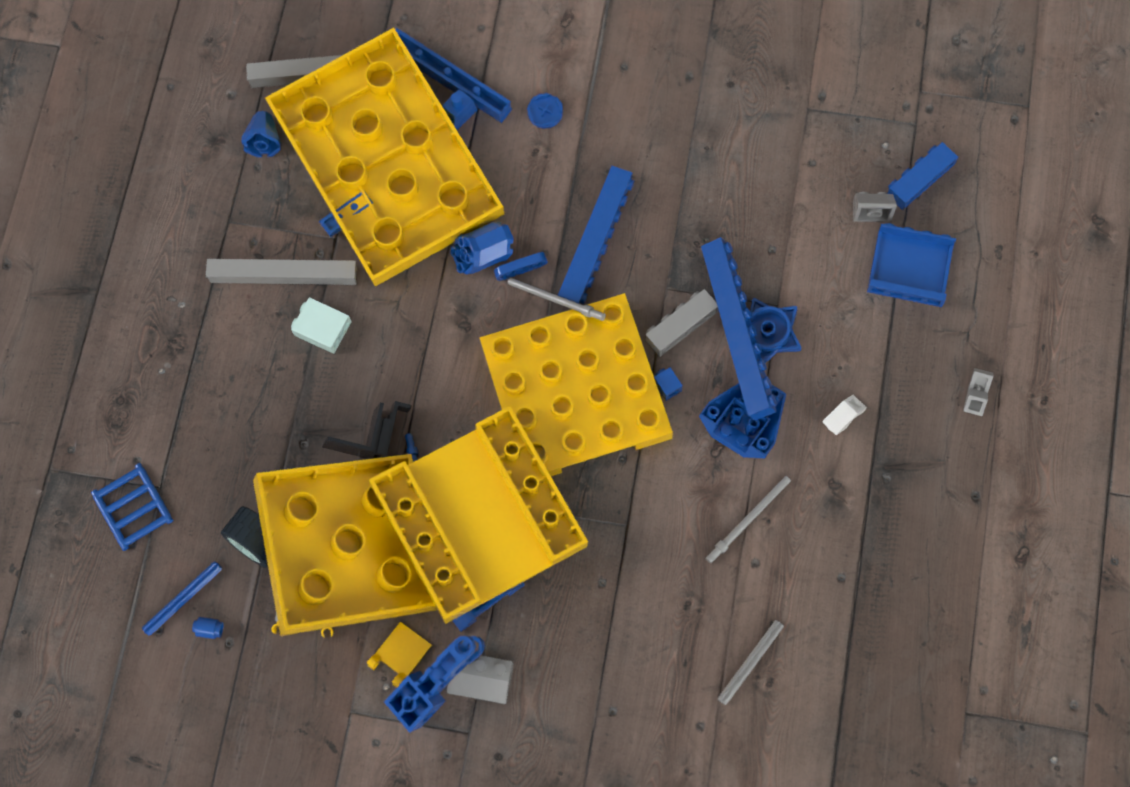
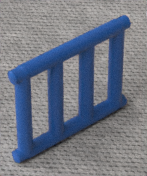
(107, 510)

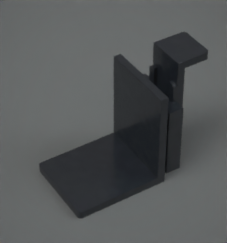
(378, 437)

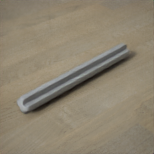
(750, 662)

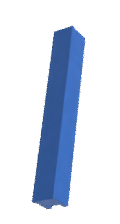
(455, 79)

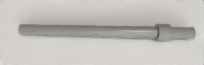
(586, 310)
(722, 545)

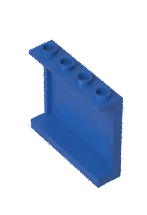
(911, 265)

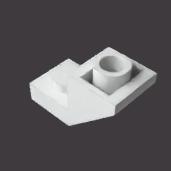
(844, 414)

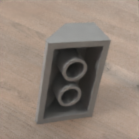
(483, 680)

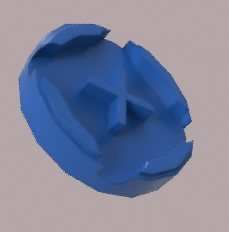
(545, 110)

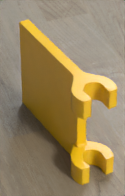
(400, 652)

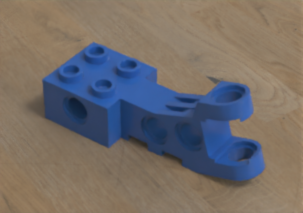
(419, 693)

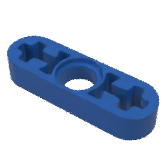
(520, 266)

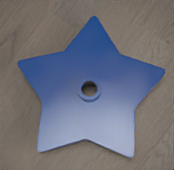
(780, 323)

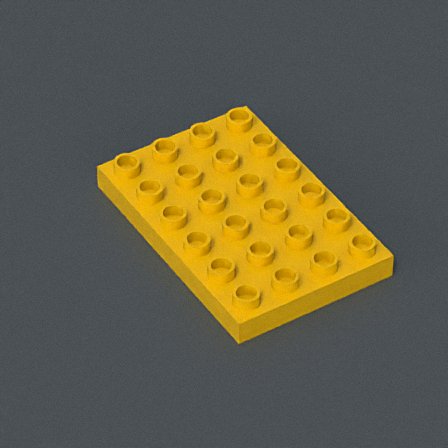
(382, 131)

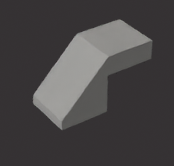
(978, 392)

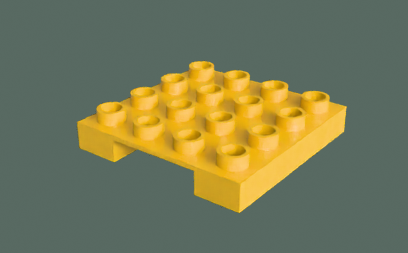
(578, 384)
(478, 515)

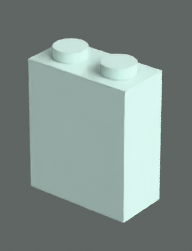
(321, 325)

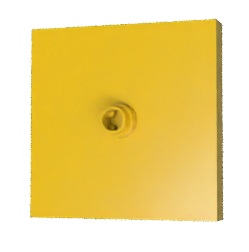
(334, 547)

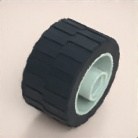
(246, 535)

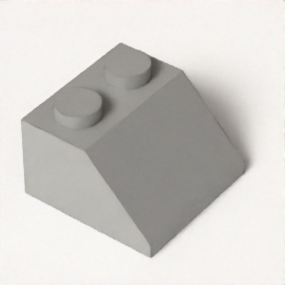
(873, 207)

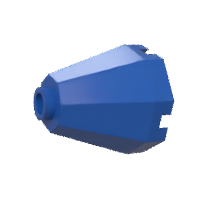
(261, 136)

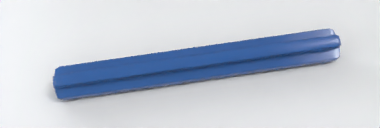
(184, 596)

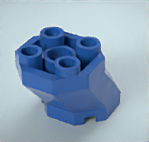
(482, 248)

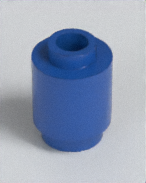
(208, 628)

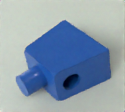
(459, 108)

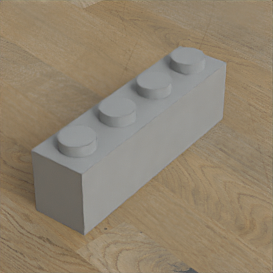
(682, 322)

